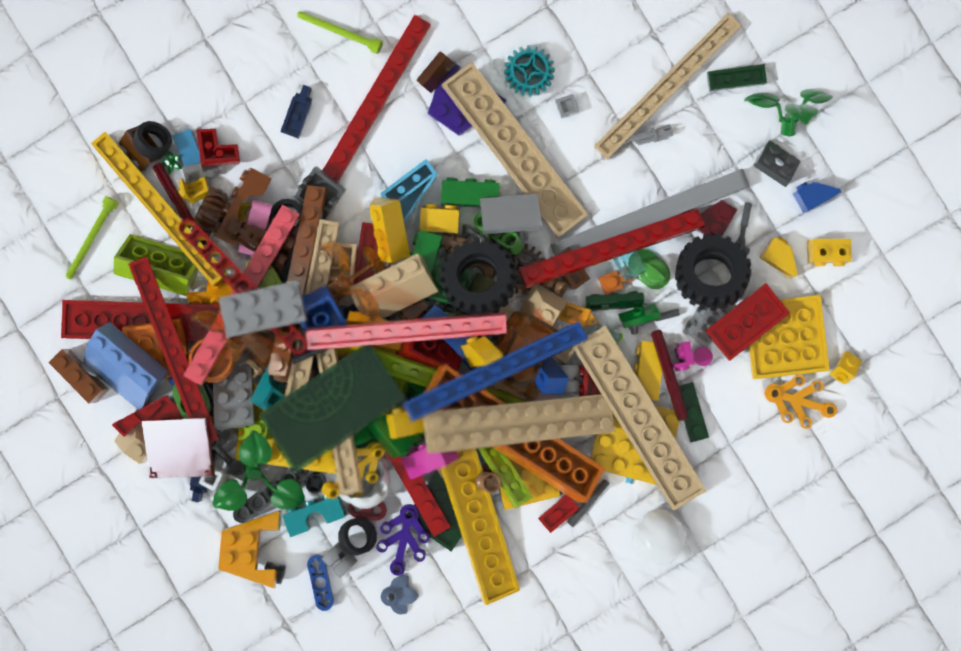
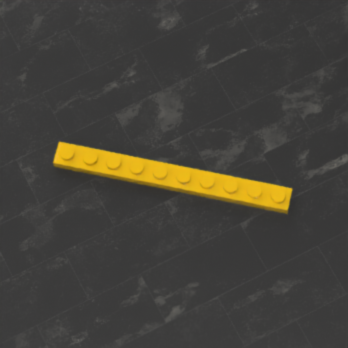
(153, 202)

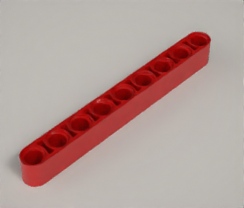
(237, 279)

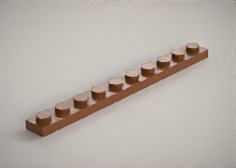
(299, 270)

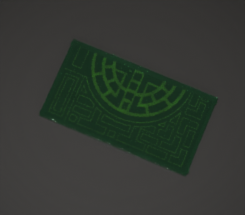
(331, 407)

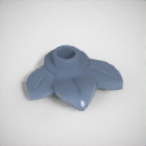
(402, 595)

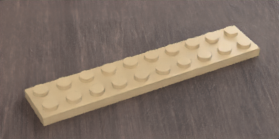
(514, 148)
(639, 418)
(517, 423)

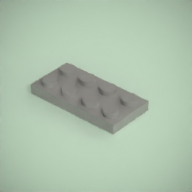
(262, 309)
(233, 397)

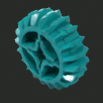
(533, 54)

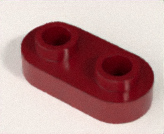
(368, 513)

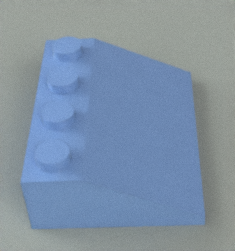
(123, 365)

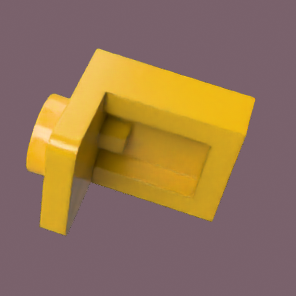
(194, 191)
(846, 367)

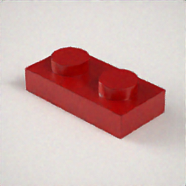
(558, 513)

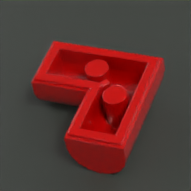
(213, 154)

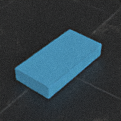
(187, 147)

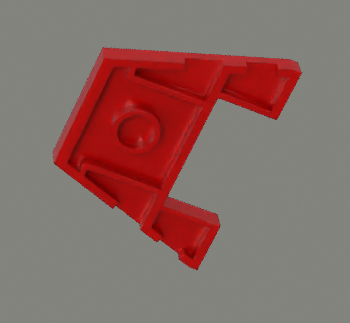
(160, 409)

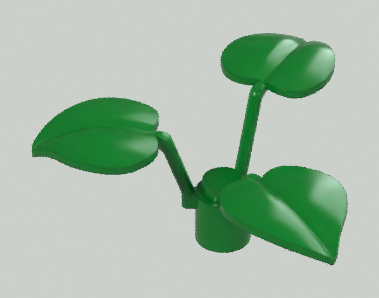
(794, 111)
(252, 453)

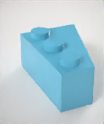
(411, 187)

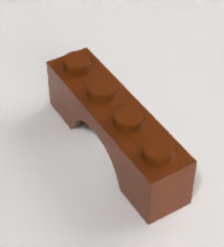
(252, 184)

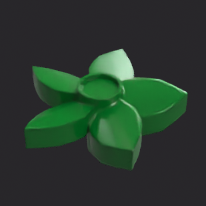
(171, 161)

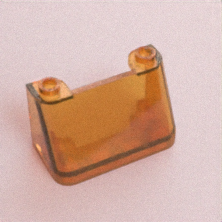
(522, 331)

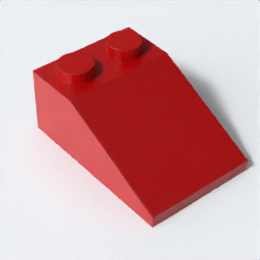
(430, 353)

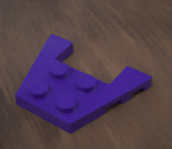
(445, 110)

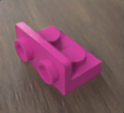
(684, 354)

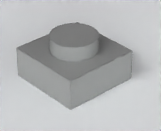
(567, 106)

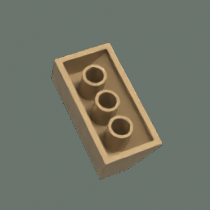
(398, 286)

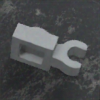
(196, 171)

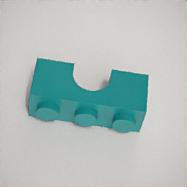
(297, 518)

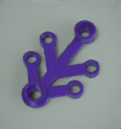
(404, 536)

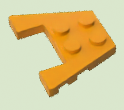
(241, 549)

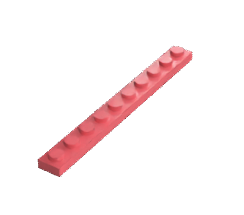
(255, 272)
(406, 330)

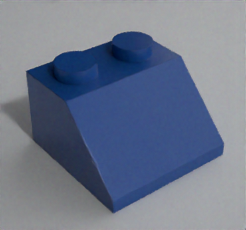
(321, 310)

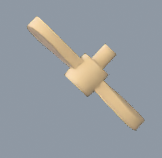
(258, 371)

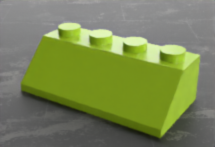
(170, 265)

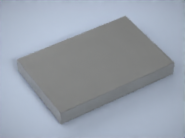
(510, 214)

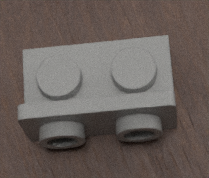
(700, 322)

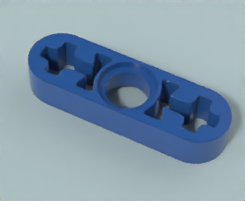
(328, 595)

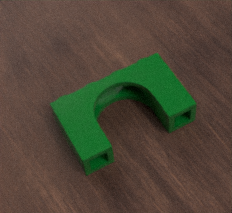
(396, 446)

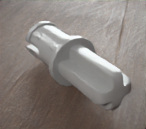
(654, 135)

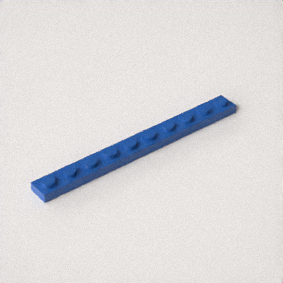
(494, 372)

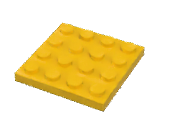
(794, 343)
(618, 454)

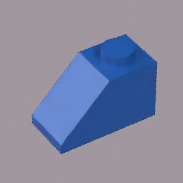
(813, 194)
(551, 378)

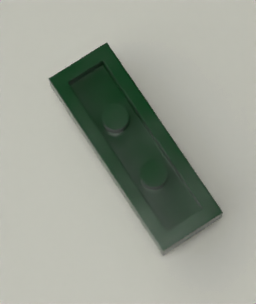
(736, 77)
(614, 301)
(695, 422)

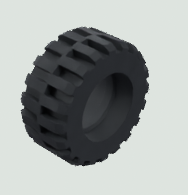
(719, 249)
(476, 253)

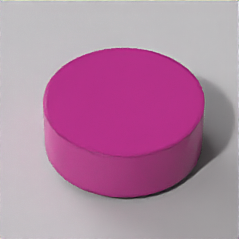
(702, 356)

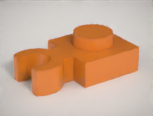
(612, 282)

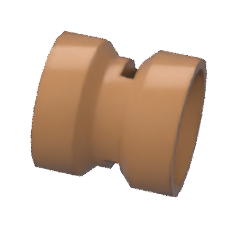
(556, 286)
(488, 481)

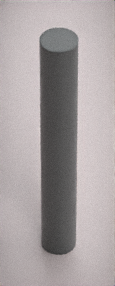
(586, 505)

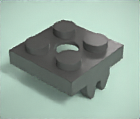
(767, 164)
(320, 179)

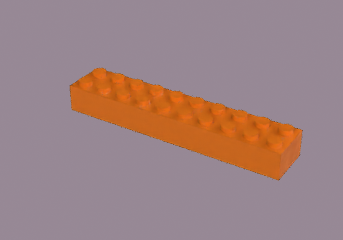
(547, 459)

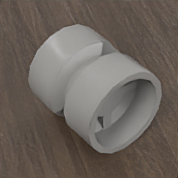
(572, 372)
(339, 560)

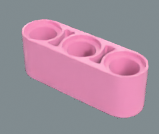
(257, 216)

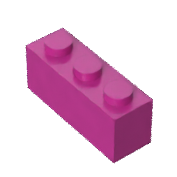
(419, 462)

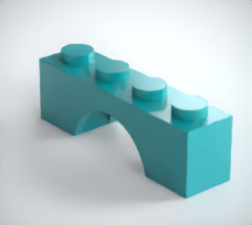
(267, 392)

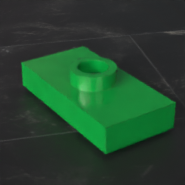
(639, 315)

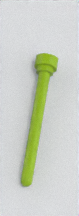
(375, 45)
(108, 206)

